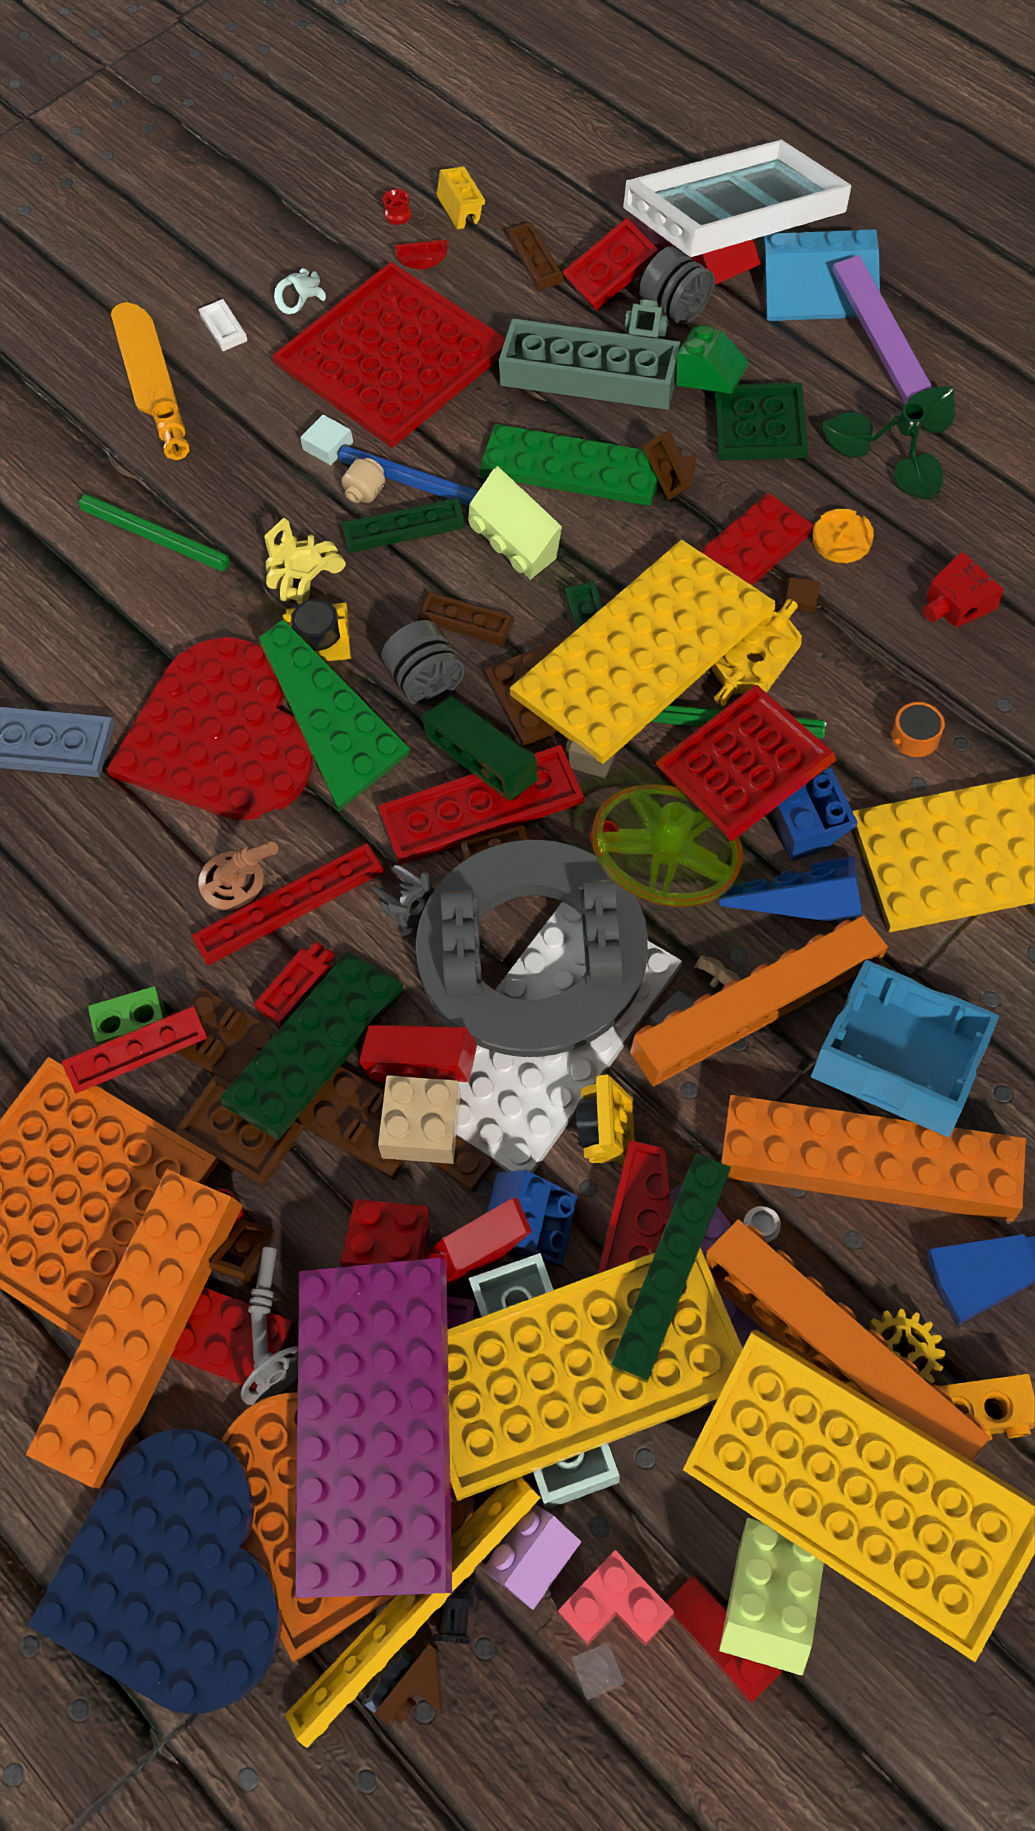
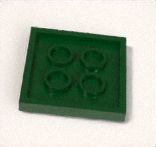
(761, 422)

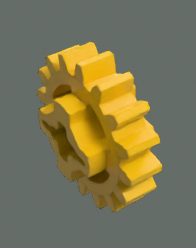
(918, 1351)

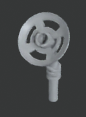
(269, 1368)

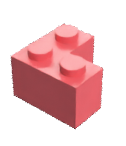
(613, 1592)

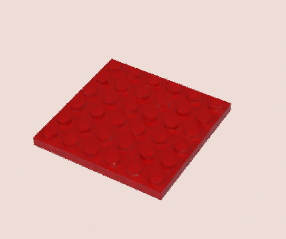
(391, 353)

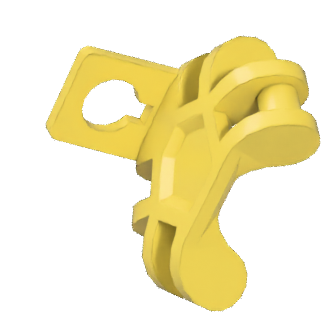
(297, 560)

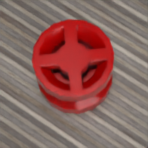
(396, 206)

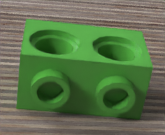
(125, 1011)

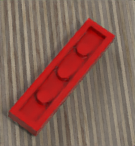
(134, 1049)

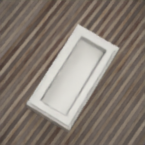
(222, 325)

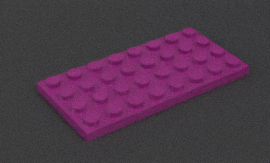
(373, 1431)

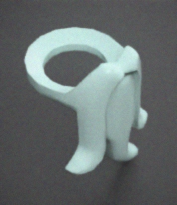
(305, 286)

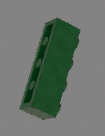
(481, 748)

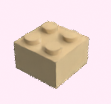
(419, 1119)

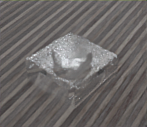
(597, 1671)

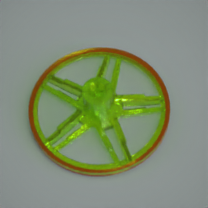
(669, 841)

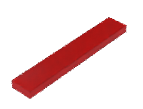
(287, 904)

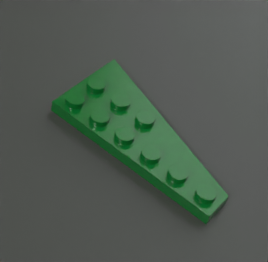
(337, 725)

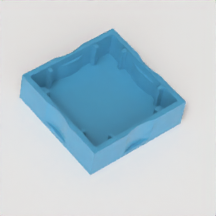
(905, 1048)

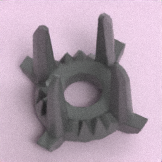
(400, 909)

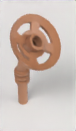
(232, 876)

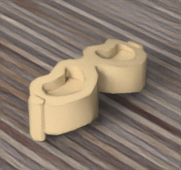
(716, 969)

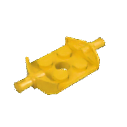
(774, 640)

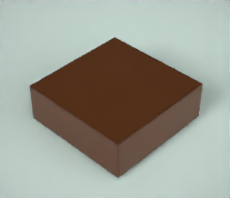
(804, 593)

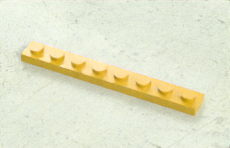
(406, 1614)

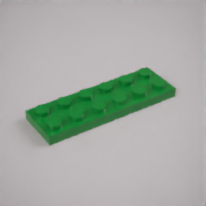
(571, 464)

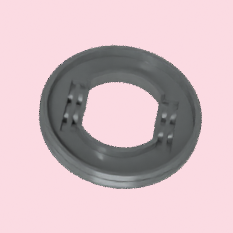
(450, 948)

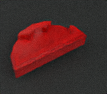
(421, 254)

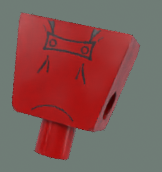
(962, 593)

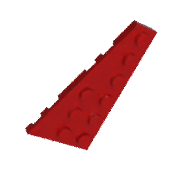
(639, 1207)

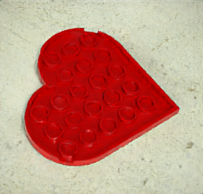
(217, 734)

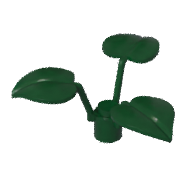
(916, 476)

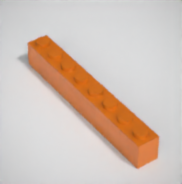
(756, 1000)

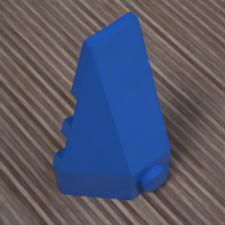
(821, 894)

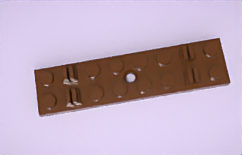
(342, 1112)

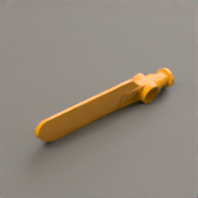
(149, 375)

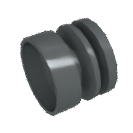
(677, 285)
(422, 662)

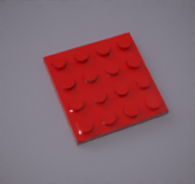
(745, 762)

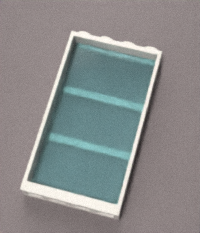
(736, 197)

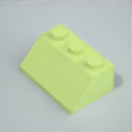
(514, 524)

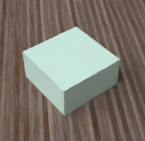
(326, 439)

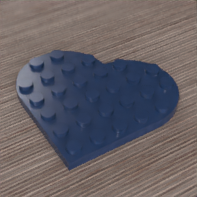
(164, 1578)

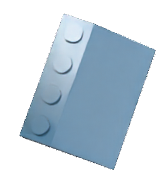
(801, 277)

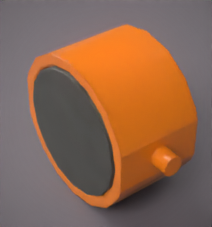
(917, 729)

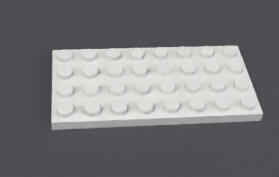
(523, 1104)

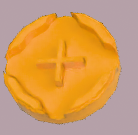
(842, 536)

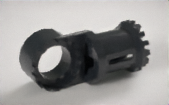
(460, 1602)

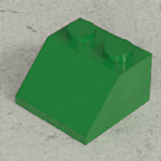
(710, 361)

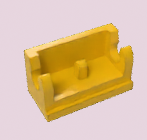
(459, 196)

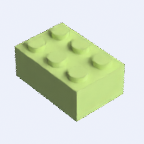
(772, 1600)

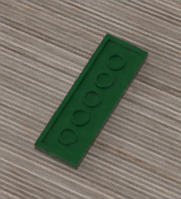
(311, 1045)

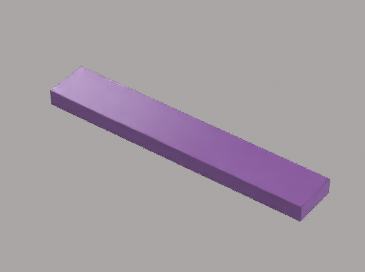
(881, 327)

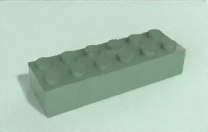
(589, 363)

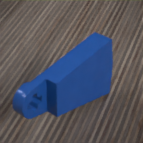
(982, 1273)

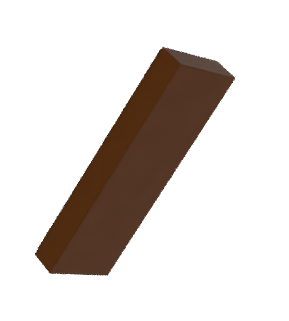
(534, 256)
(466, 618)

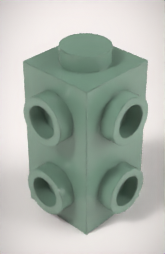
(646, 320)

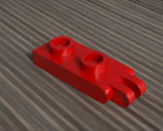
(294, 983)

